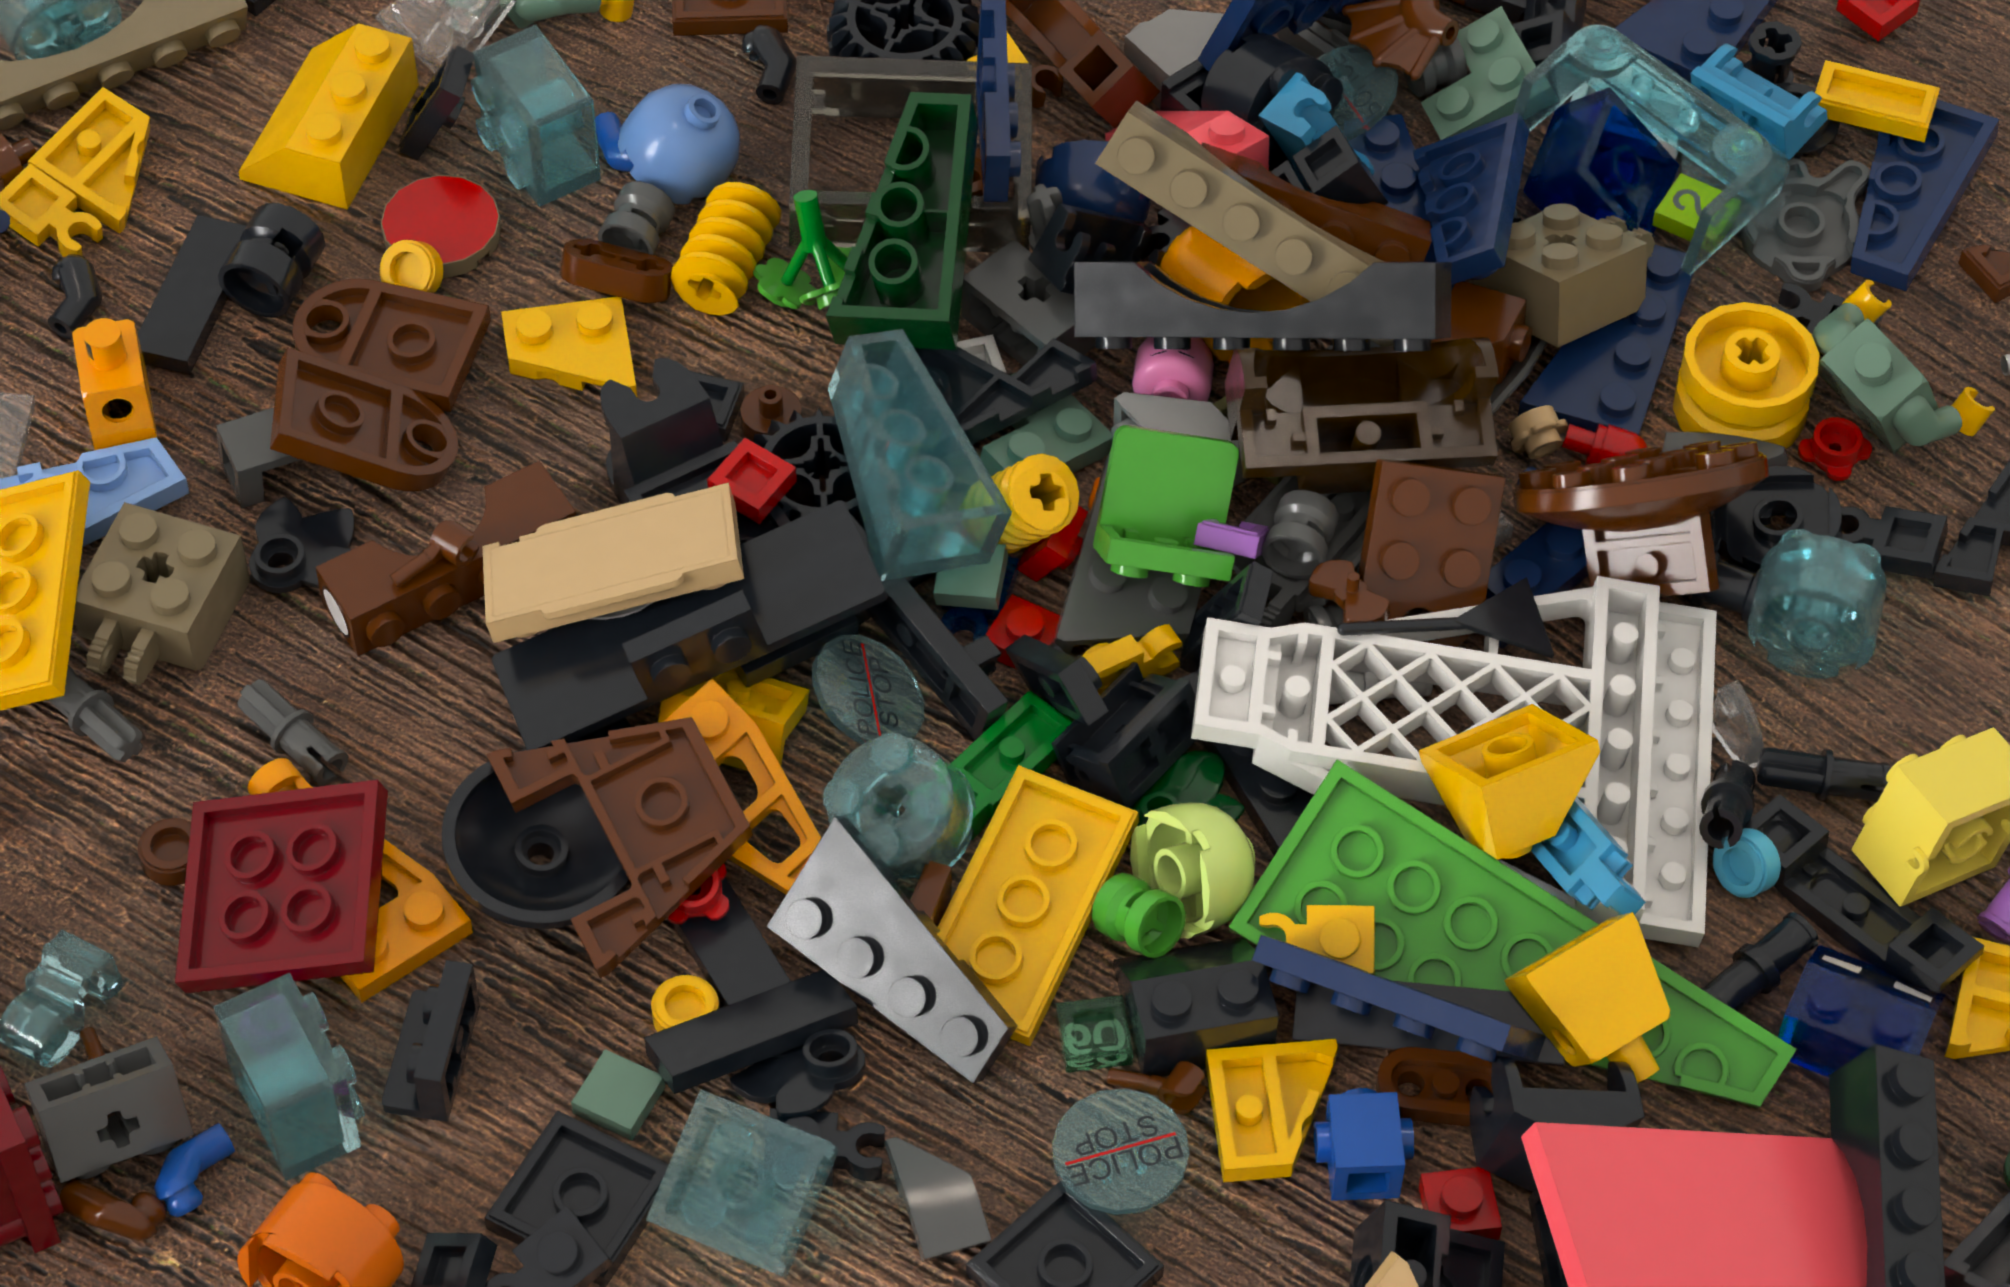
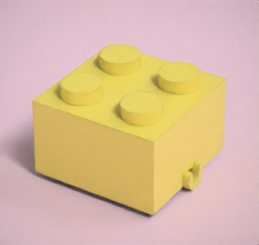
(1939, 817)

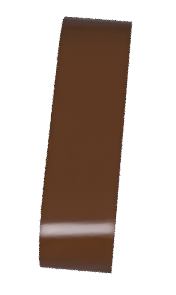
(616, 270)

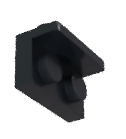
(433, 1046)

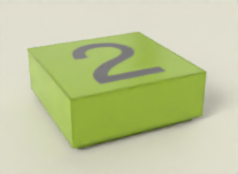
(1683, 206)

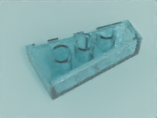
(910, 462)

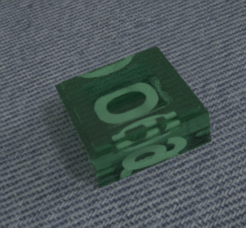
(1094, 1033)

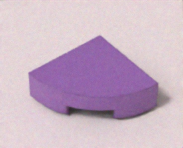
(1241, 540)

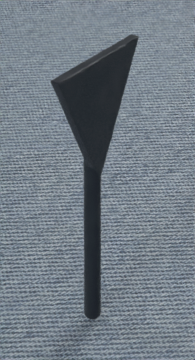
(1507, 617)

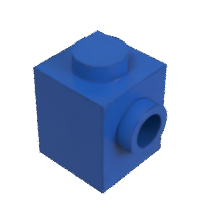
(1364, 1144)

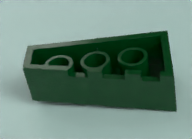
(914, 230)

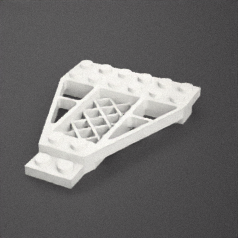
(1639, 694)

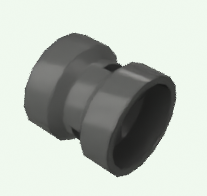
(638, 218)
(1304, 524)

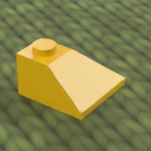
(1511, 778)

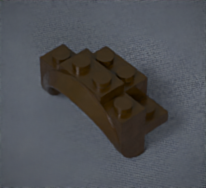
(1341, 410)

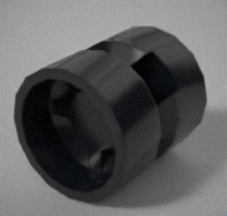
(271, 260)

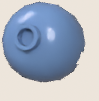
(681, 141)

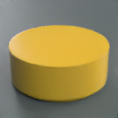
(412, 266)
(682, 1000)

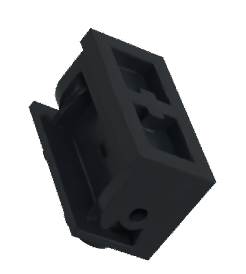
(1132, 742)

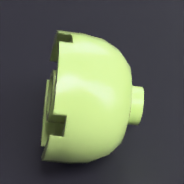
(1197, 858)

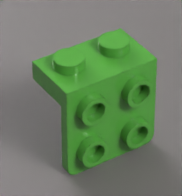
(1156, 497)

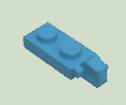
(1589, 863)

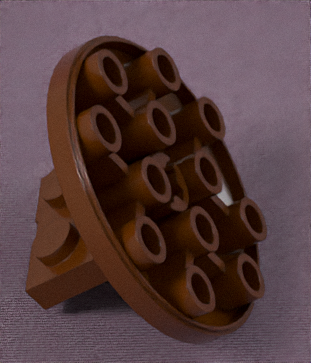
(1646, 509)

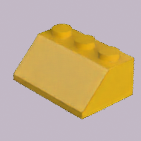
(335, 116)

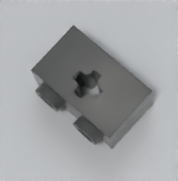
(1019, 305)
(75, 1105)

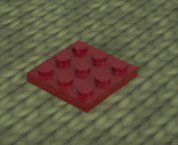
(282, 886)

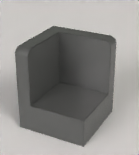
(247, 453)

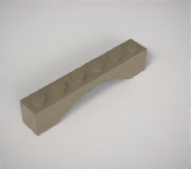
(152, 35)
(1214, 199)

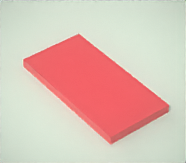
(1698, 1207)

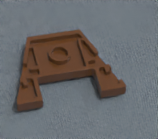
(660, 810)

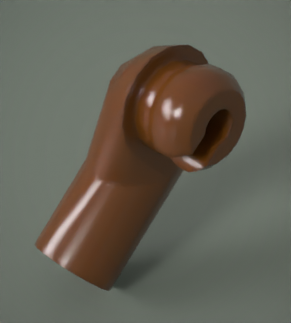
(112, 1214)

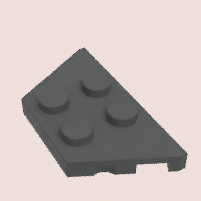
(1112, 606)

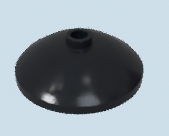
(491, 850)

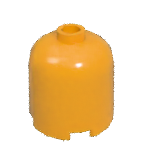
(1226, 278)

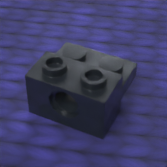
(1430, 1247)

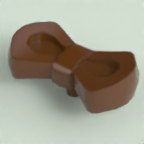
(1340, 582)

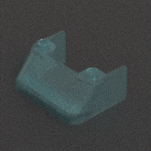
(1676, 113)

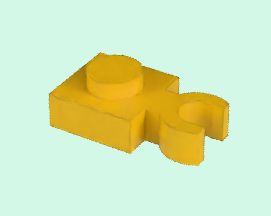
(44, 209)
(1152, 654)
(1332, 931)

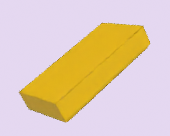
(1877, 100)

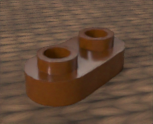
(1441, 1076)

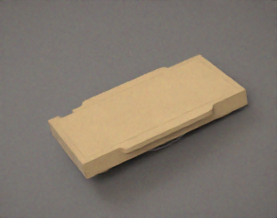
(612, 562)

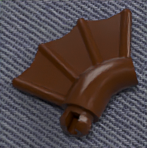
(1400, 32)

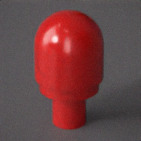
(1603, 443)

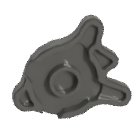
(1817, 228)

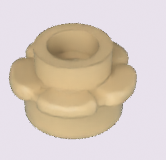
(1537, 432)

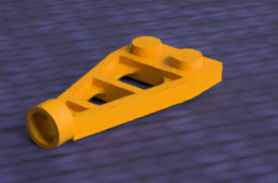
(734, 734)
(412, 925)

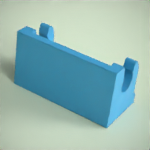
(1758, 102)
(1299, 117)

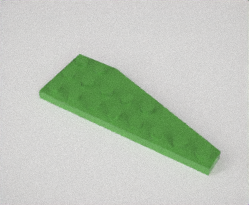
(1473, 922)

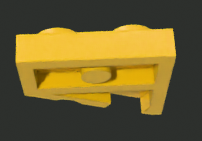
(1266, 1104)

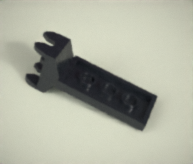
(674, 450)
(1505, 1116)

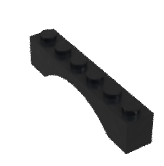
(1383, 302)
(1888, 1132)

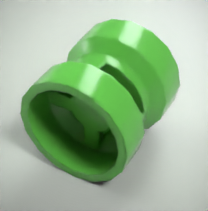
(1130, 908)

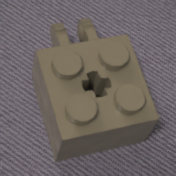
(1573, 271)
(158, 592)

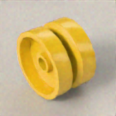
(1747, 374)

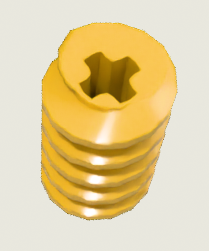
(725, 247)
(1041, 499)

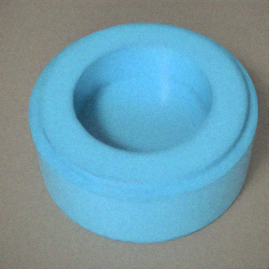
(1748, 865)

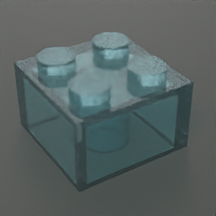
(536, 116)
(291, 1075)
(743, 1183)

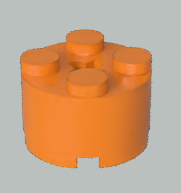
(322, 1241)

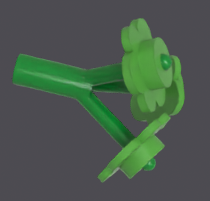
(786, 282)

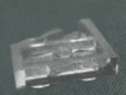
(443, 25)

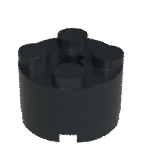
(1255, 74)

